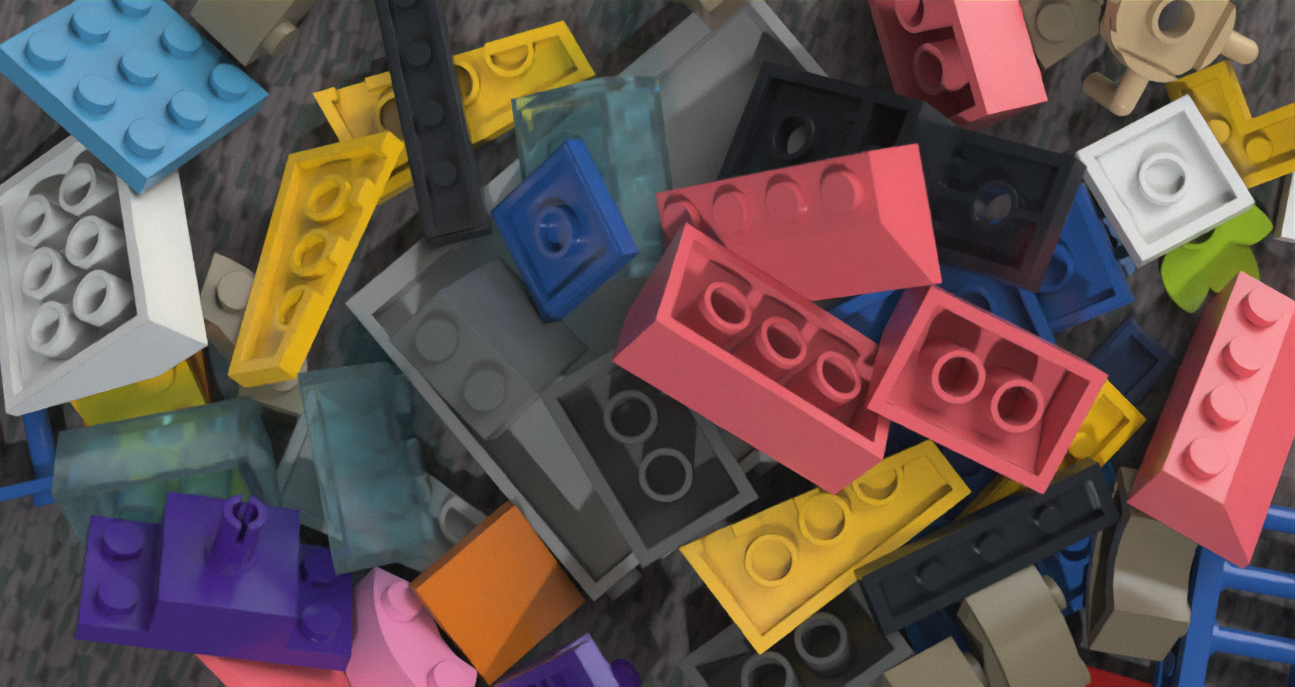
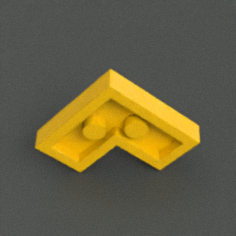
(1256, 146)

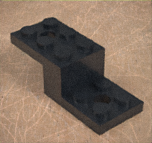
(958, 165)

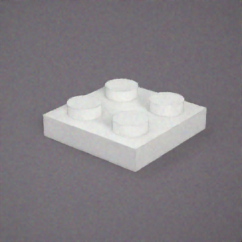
(1163, 181)

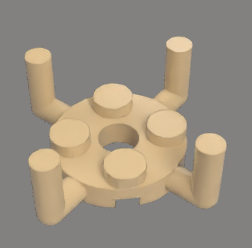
(1158, 55)

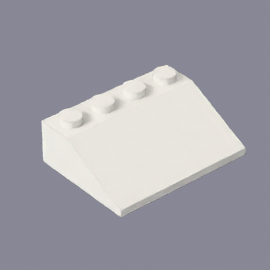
(91, 281)

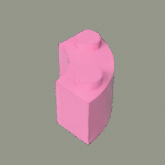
(398, 639)

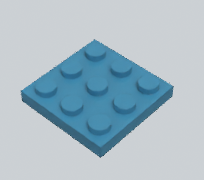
(131, 84)

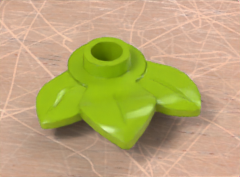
(1213, 259)

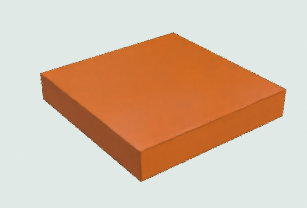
(497, 592)

